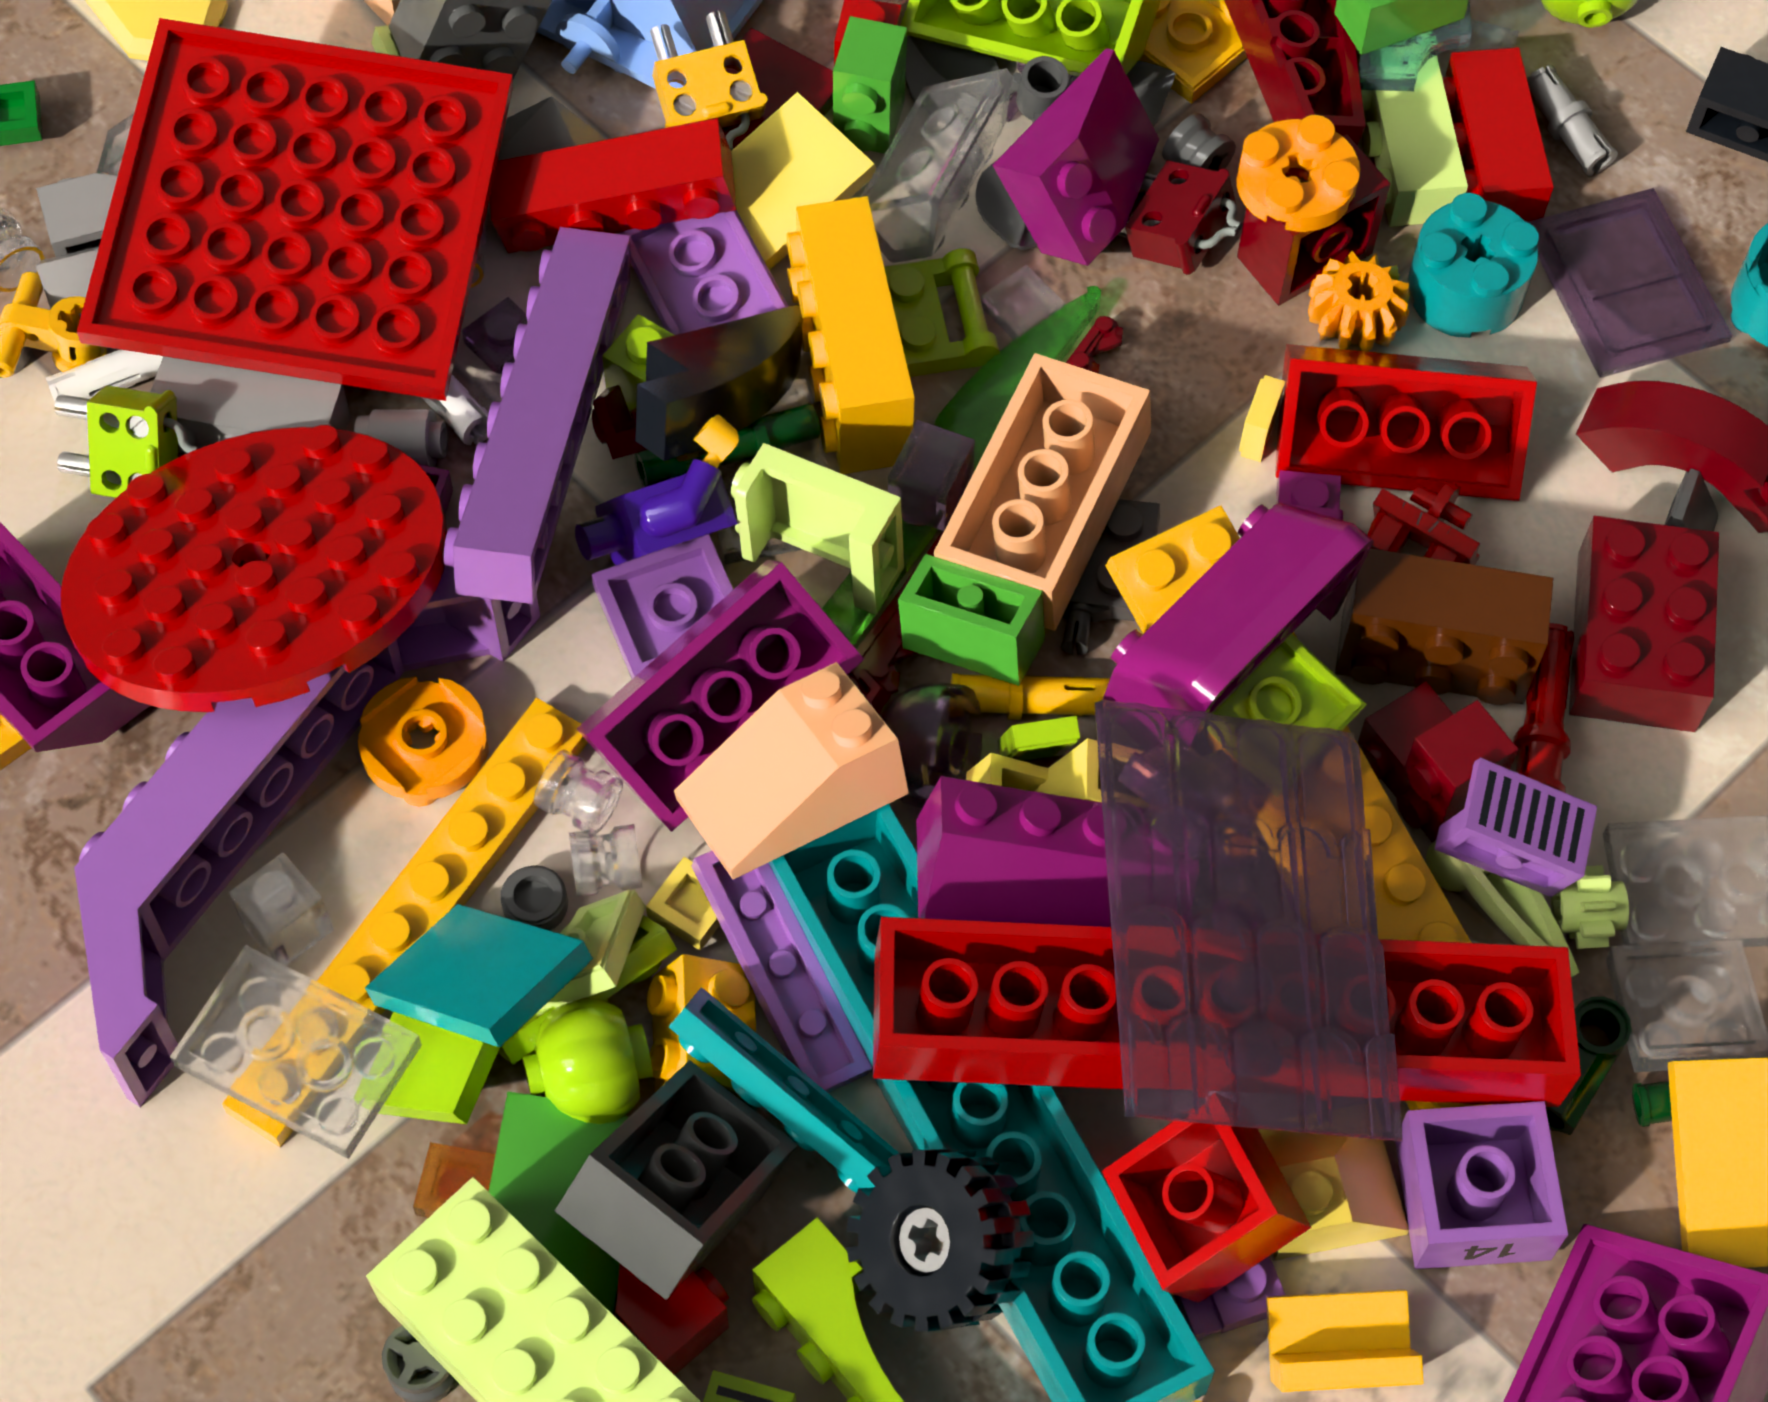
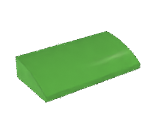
(532, 1171)

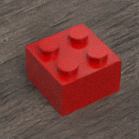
(1204, 1204)

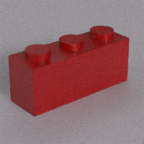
(1498, 130)

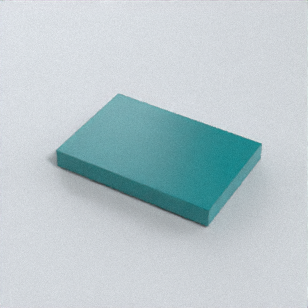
(479, 974)

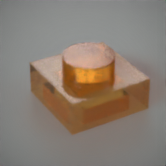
(446, 1172)

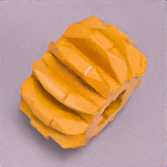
(1358, 302)

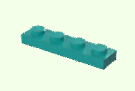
(772, 1081)

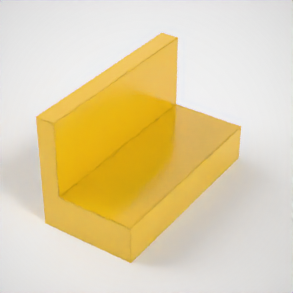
(1341, 1341)

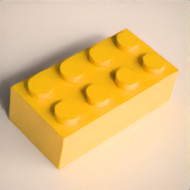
(850, 334)

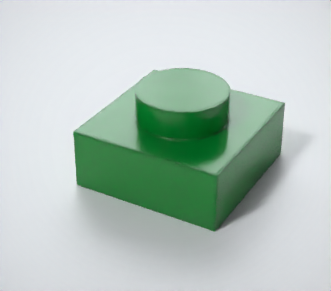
(20, 113)

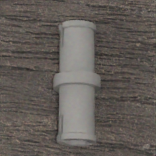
(1570, 120)

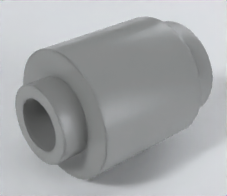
(409, 430)

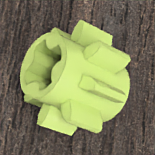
(1592, 908)

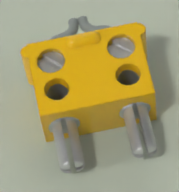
(707, 86)

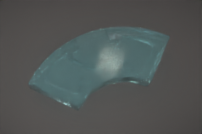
(1398, 64)

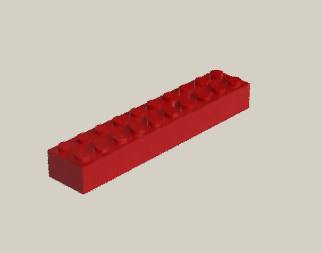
(1043, 1011)

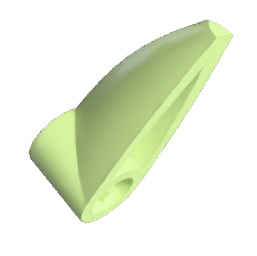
(1511, 906)

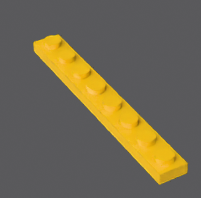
(445, 867)

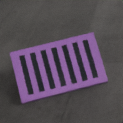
(1520, 830)

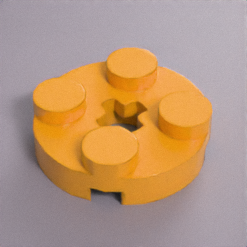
(1303, 145)
(422, 773)

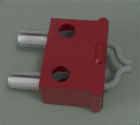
(1182, 215)

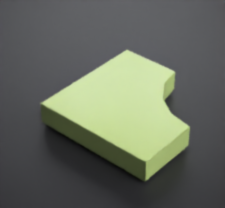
(608, 934)

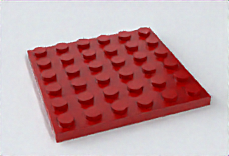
(298, 210)

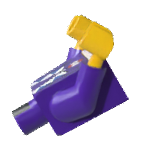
(668, 510)

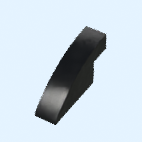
(717, 370)

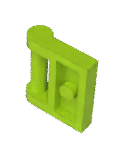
(921, 317)

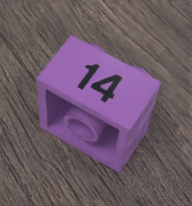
(1480, 1185)

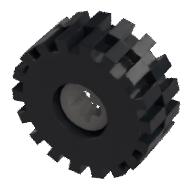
(971, 1218)

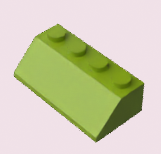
(1028, 29)

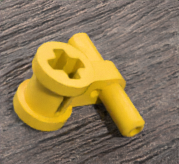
(42, 328)

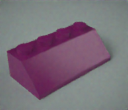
(42, 676)
(712, 684)
(1011, 856)

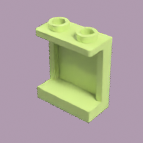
(824, 515)

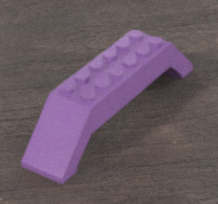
(218, 803)

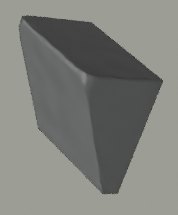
(1693, 504)

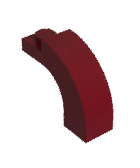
(1685, 430)

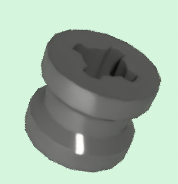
(1198, 145)
(403, 1359)

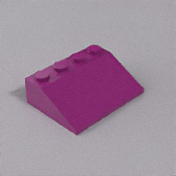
(1647, 1328)

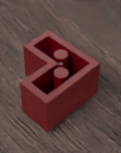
(1430, 753)

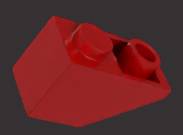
(674, 1327)

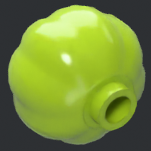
(589, 1061)

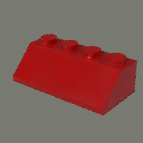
(1405, 420)

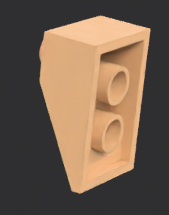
(794, 772)

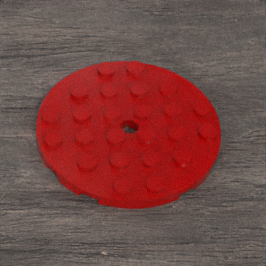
(347, 568)

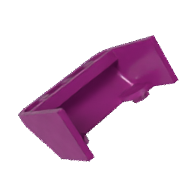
(1240, 610)

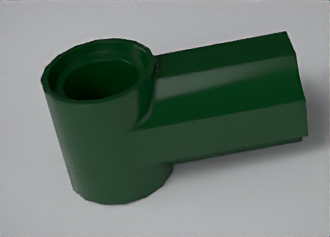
(1594, 1060)

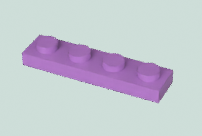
(784, 973)

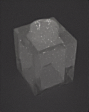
(281, 910)

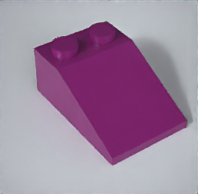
(1081, 163)

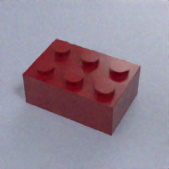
(1645, 624)

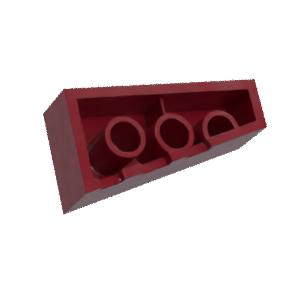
(1302, 60)

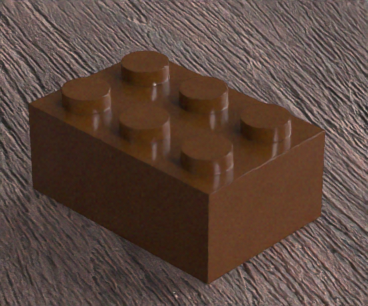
(1445, 625)

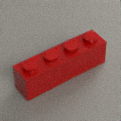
(614, 185)

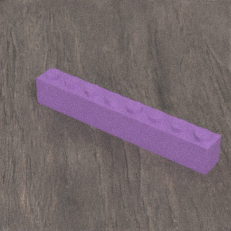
(541, 418)

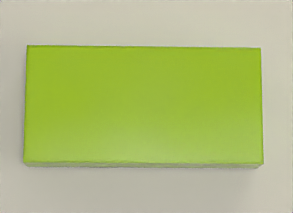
(1039, 739)

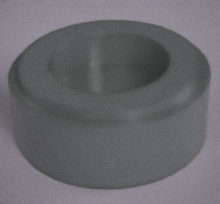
(535, 897)

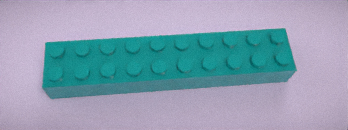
(1090, 1301)

